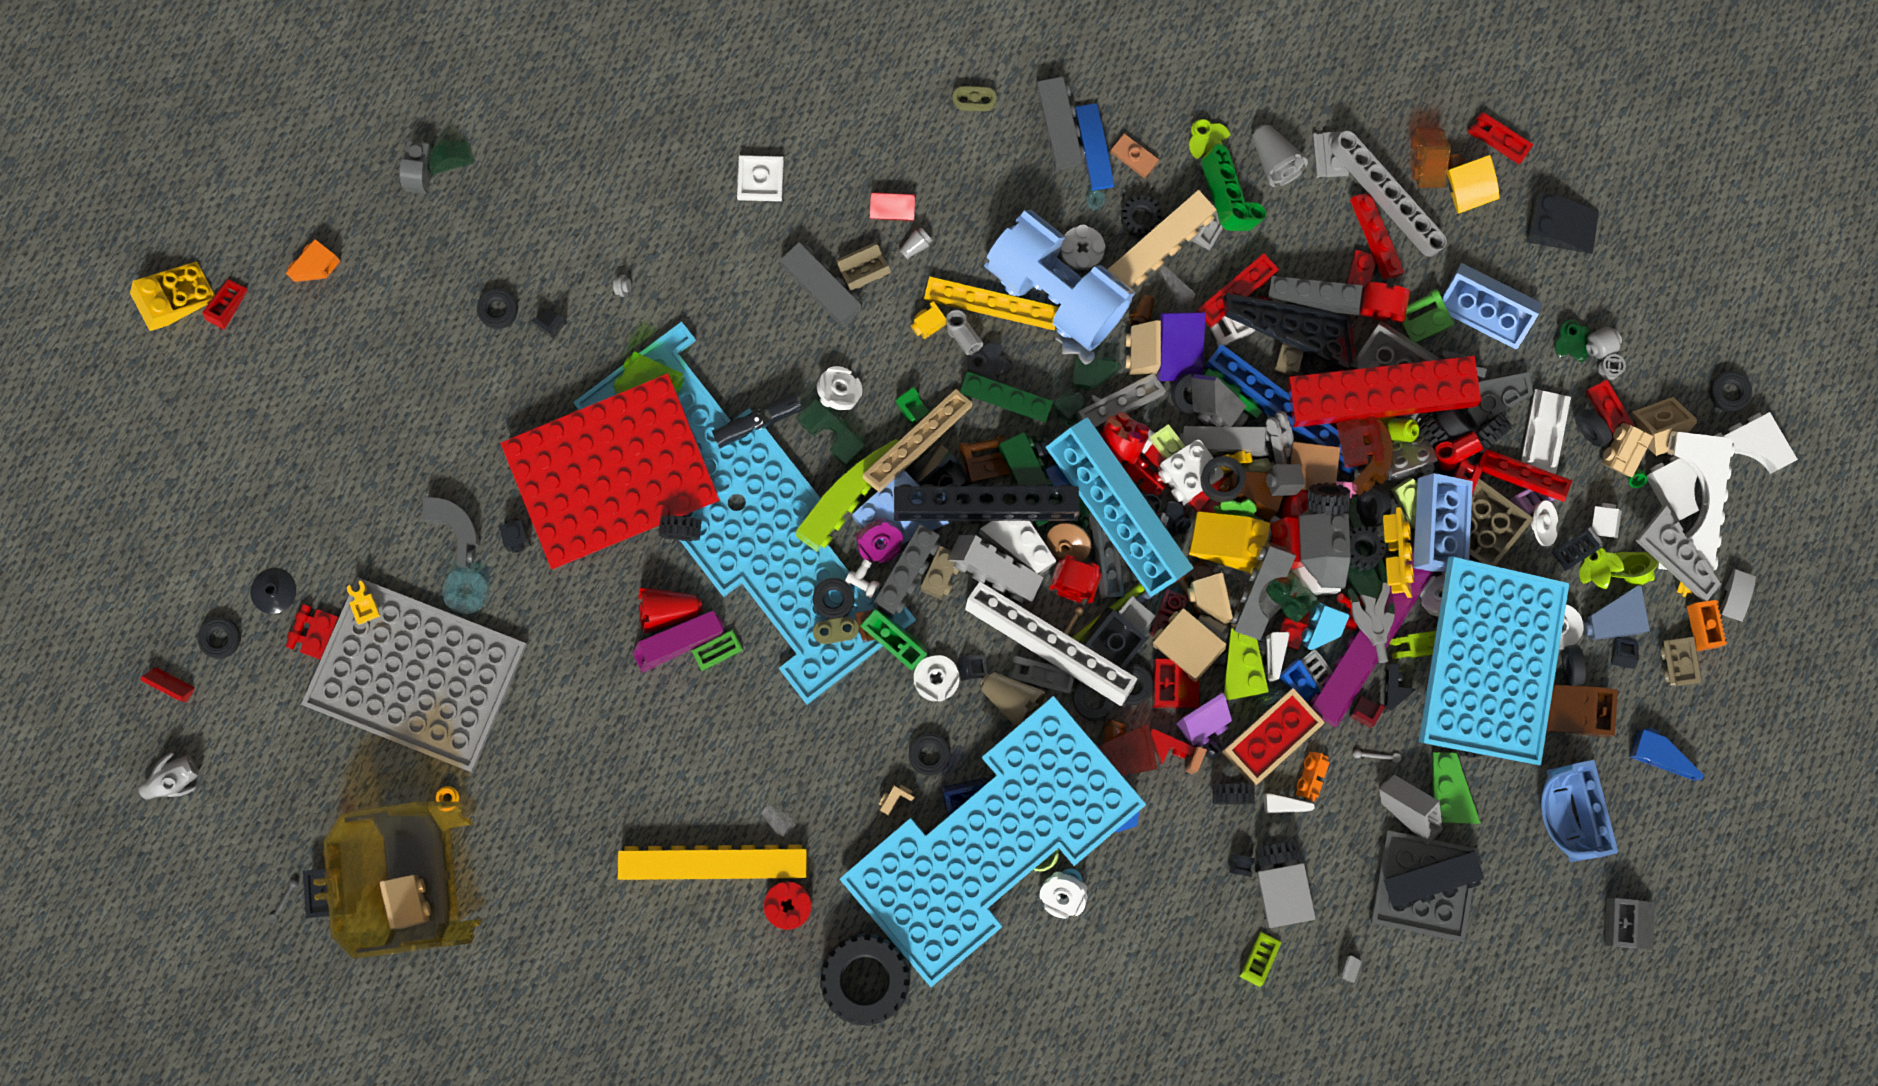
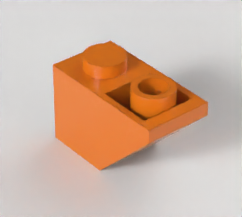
(313, 264)

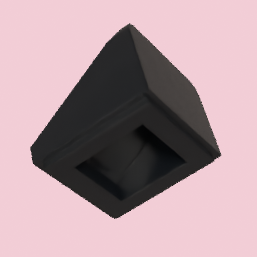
(1625, 653)
(972, 667)

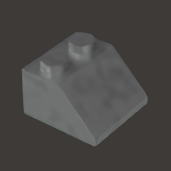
(1215, 401)

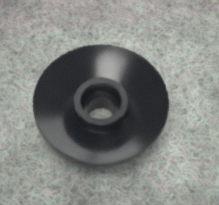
(281, 597)

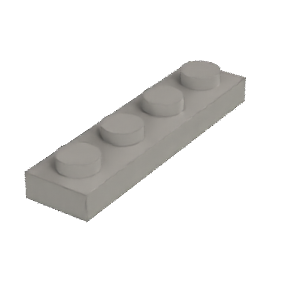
(1123, 400)

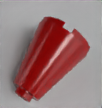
(666, 608)

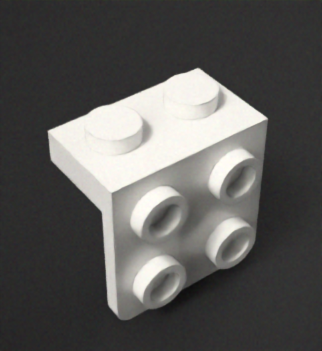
(1185, 470)

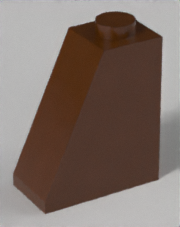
(1257, 491)

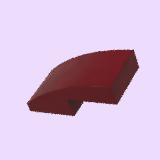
(1171, 603)

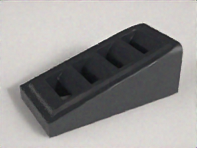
(1593, 539)

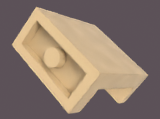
(1189, 644)

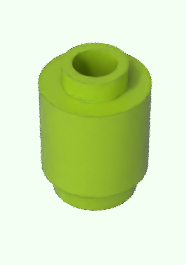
(1402, 429)

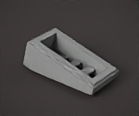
(1319, 662)

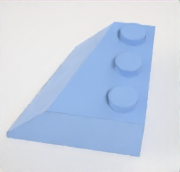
(882, 505)

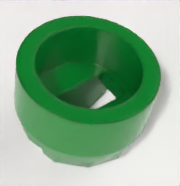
(1641, 479)

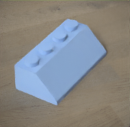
(1490, 306)
(1442, 521)

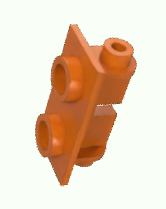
(1314, 765)

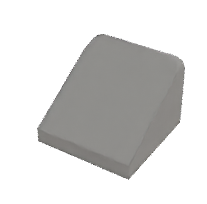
(1349, 968)

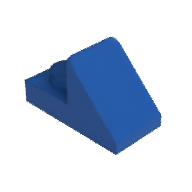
(1297, 677)

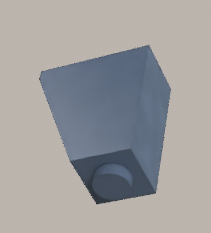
(1619, 618)

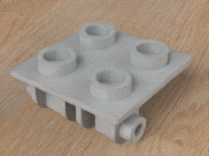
(1413, 455)

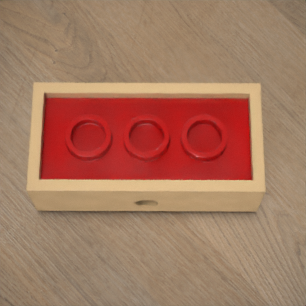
(1273, 737)

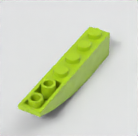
(837, 502)

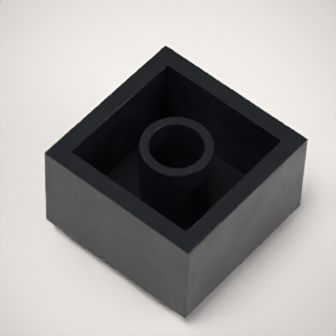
(1114, 638)

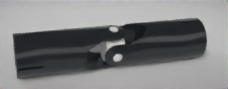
(743, 426)

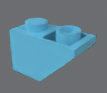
(1324, 626)

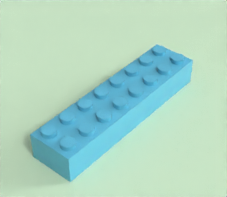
(1119, 507)

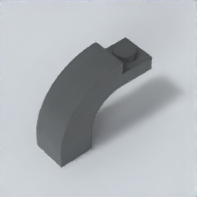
(445, 512)

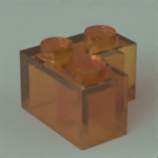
(1432, 157)

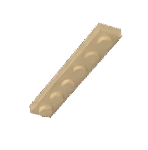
(917, 440)

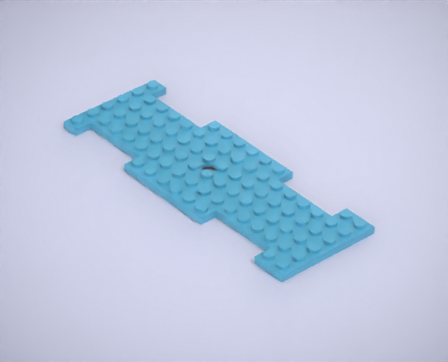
(760, 540)

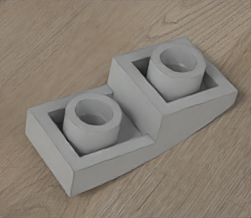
(1739, 594)

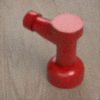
(1351, 624)

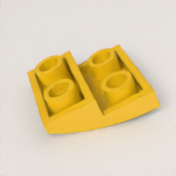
(1473, 184)

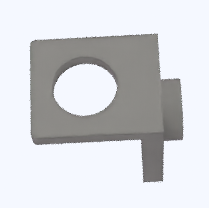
(1136, 614)

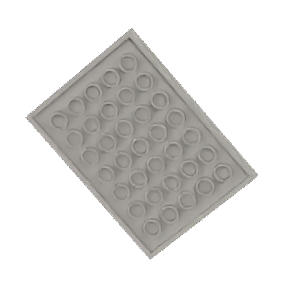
(416, 676)

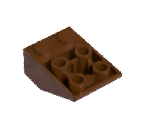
(1583, 710)

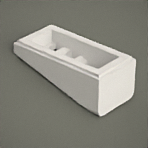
(1276, 649)
(1281, 804)

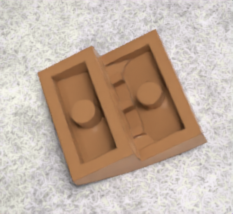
(1317, 462)

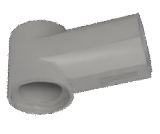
(963, 333)

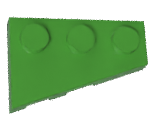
(1452, 790)

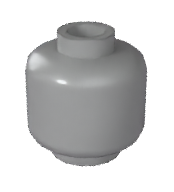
(1603, 342)

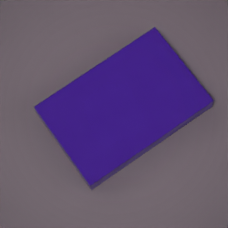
(1181, 344)

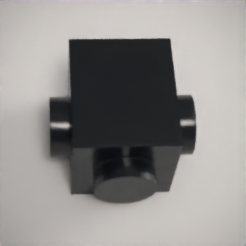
(514, 535)

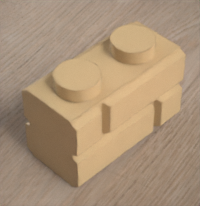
(1626, 449)

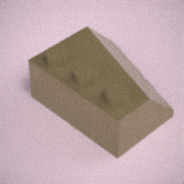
(1494, 525)

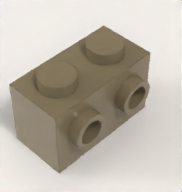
(939, 575)

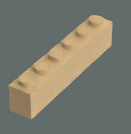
(1164, 240)

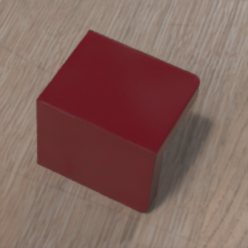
(1366, 712)

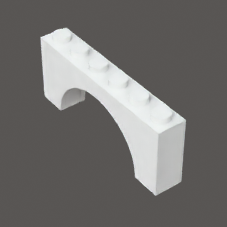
(1758, 439)
(1711, 461)

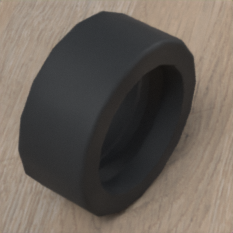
(1457, 422)
(1227, 462)

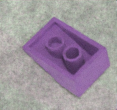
(1205, 720)

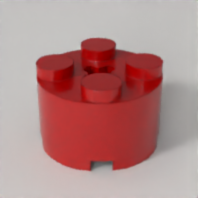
(1385, 302)
(1124, 437)
(1076, 579)
(775, 910)

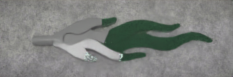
(1373, 594)

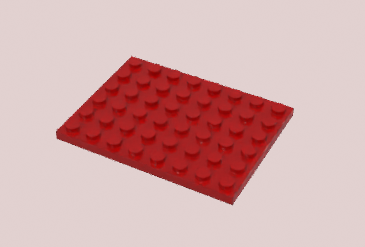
(610, 471)

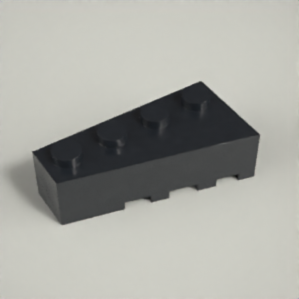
(1434, 879)

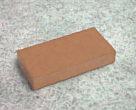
(1195, 760)

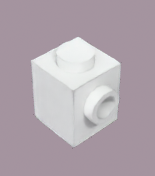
(1606, 520)

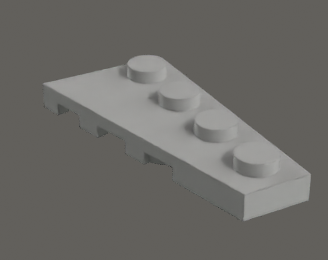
(1671, 548)

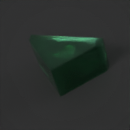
(449, 156)

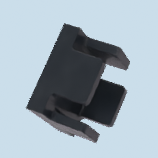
(313, 907)

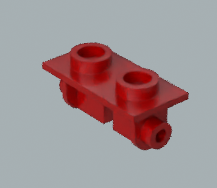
(1152, 480)

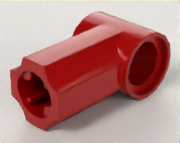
(1458, 451)

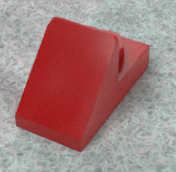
(1295, 630)
(1163, 743)

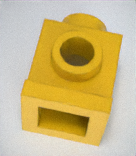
(928, 321)

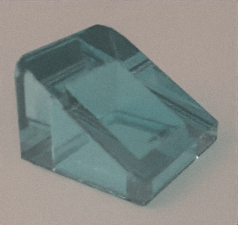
(1270, 697)

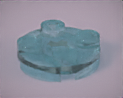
(473, 601)

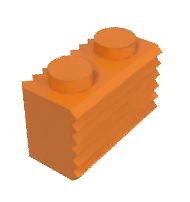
(1706, 625)

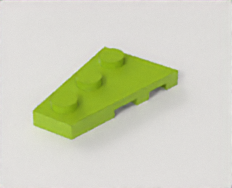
(1244, 668)

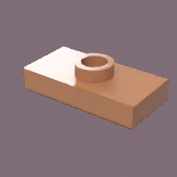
(1134, 156)

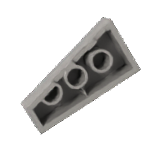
(994, 568)

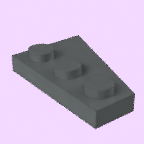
(1500, 395)

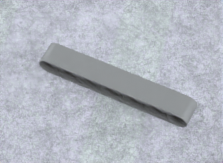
(1400, 198)

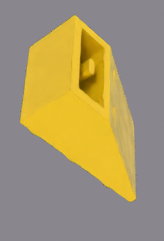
(171, 295)

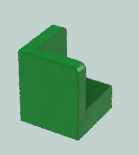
(912, 406)

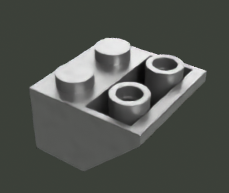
(1629, 923)

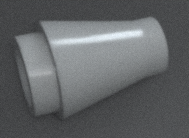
(915, 243)

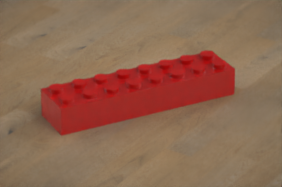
(1384, 391)

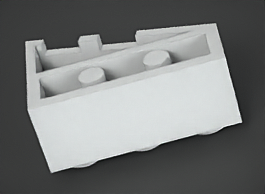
(1021, 543)

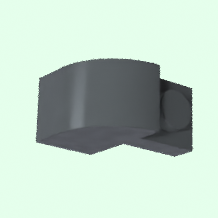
(413, 168)

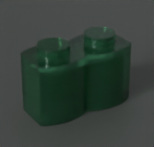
(1292, 596)

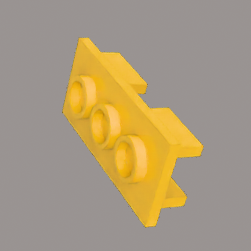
(1399, 569)

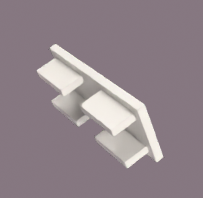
(1545, 430)

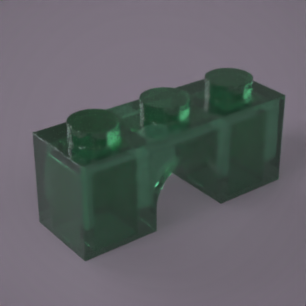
(819, 418)

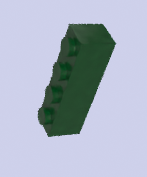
(1006, 396)
(1024, 465)

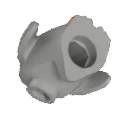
(170, 778)

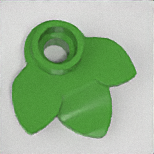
(1245, 508)

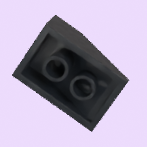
(1562, 223)

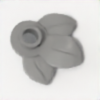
(1071, 346)

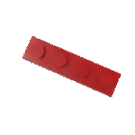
(1377, 236)
(1243, 284)
(1525, 475)

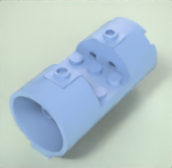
(1028, 259)

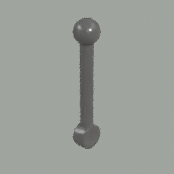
(273, 918)

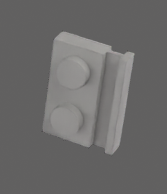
(1325, 161)

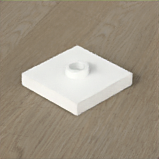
(760, 178)

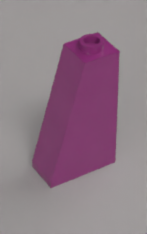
(677, 641)

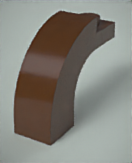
(1375, 470)

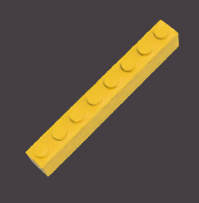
(712, 863)

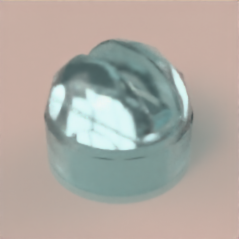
(1100, 200)

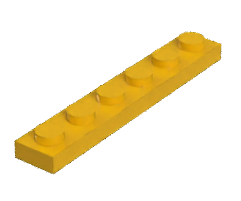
(990, 303)

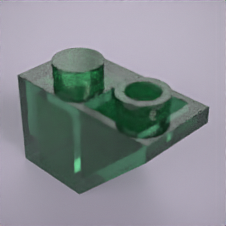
(1093, 374)

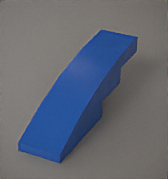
(1094, 146)

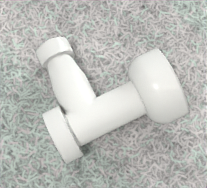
(857, 580)

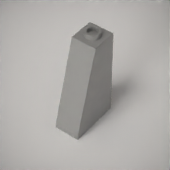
(1230, 440)

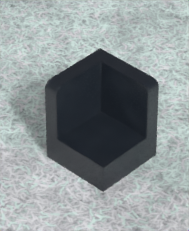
(550, 323)

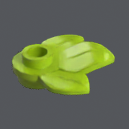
(1204, 142)
(1600, 569)

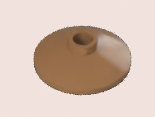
(1069, 535)

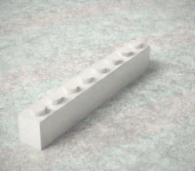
(1050, 643)

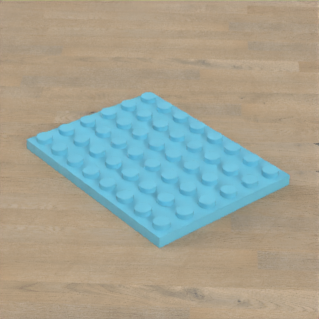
(1494, 661)

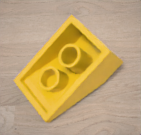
(1228, 539)

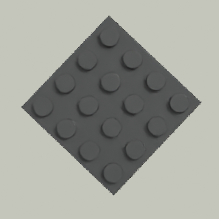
(1440, 917)

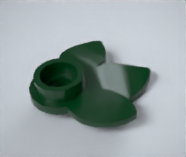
(1575, 343)

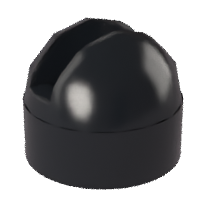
(1209, 753)

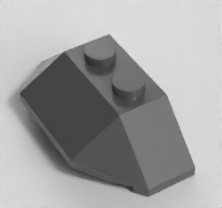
(1325, 547)

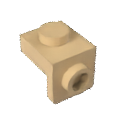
(889, 800)

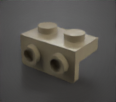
(863, 266)
(1681, 662)

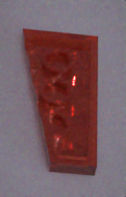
(1131, 751)

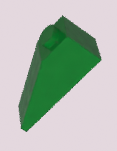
(895, 638)

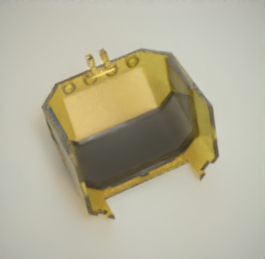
(387, 846)

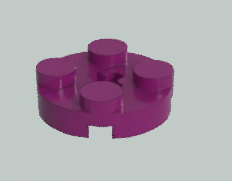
(876, 530)

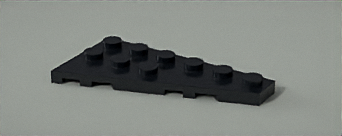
(1308, 329)

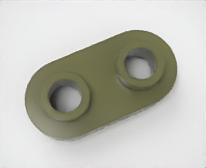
(974, 97)
(836, 631)

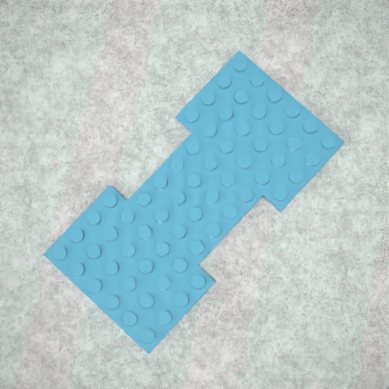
(1046, 796)

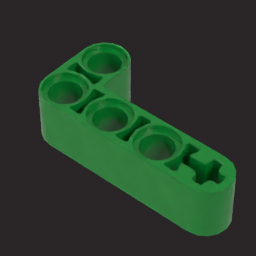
(1226, 192)

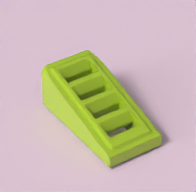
(1252, 977)

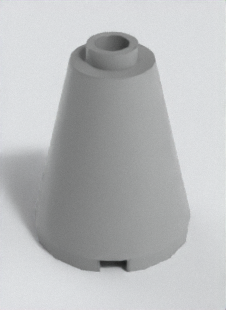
(1277, 156)

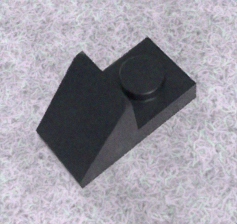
(1393, 694)

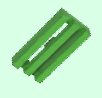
(734, 641)

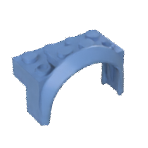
(1596, 829)

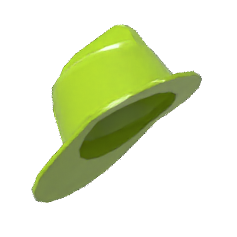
(1638, 567)

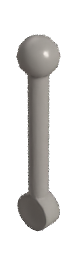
(1395, 757)

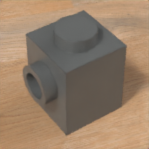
(1285, 479)

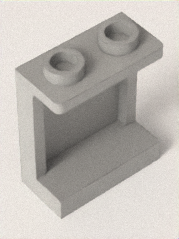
(1285, 894)

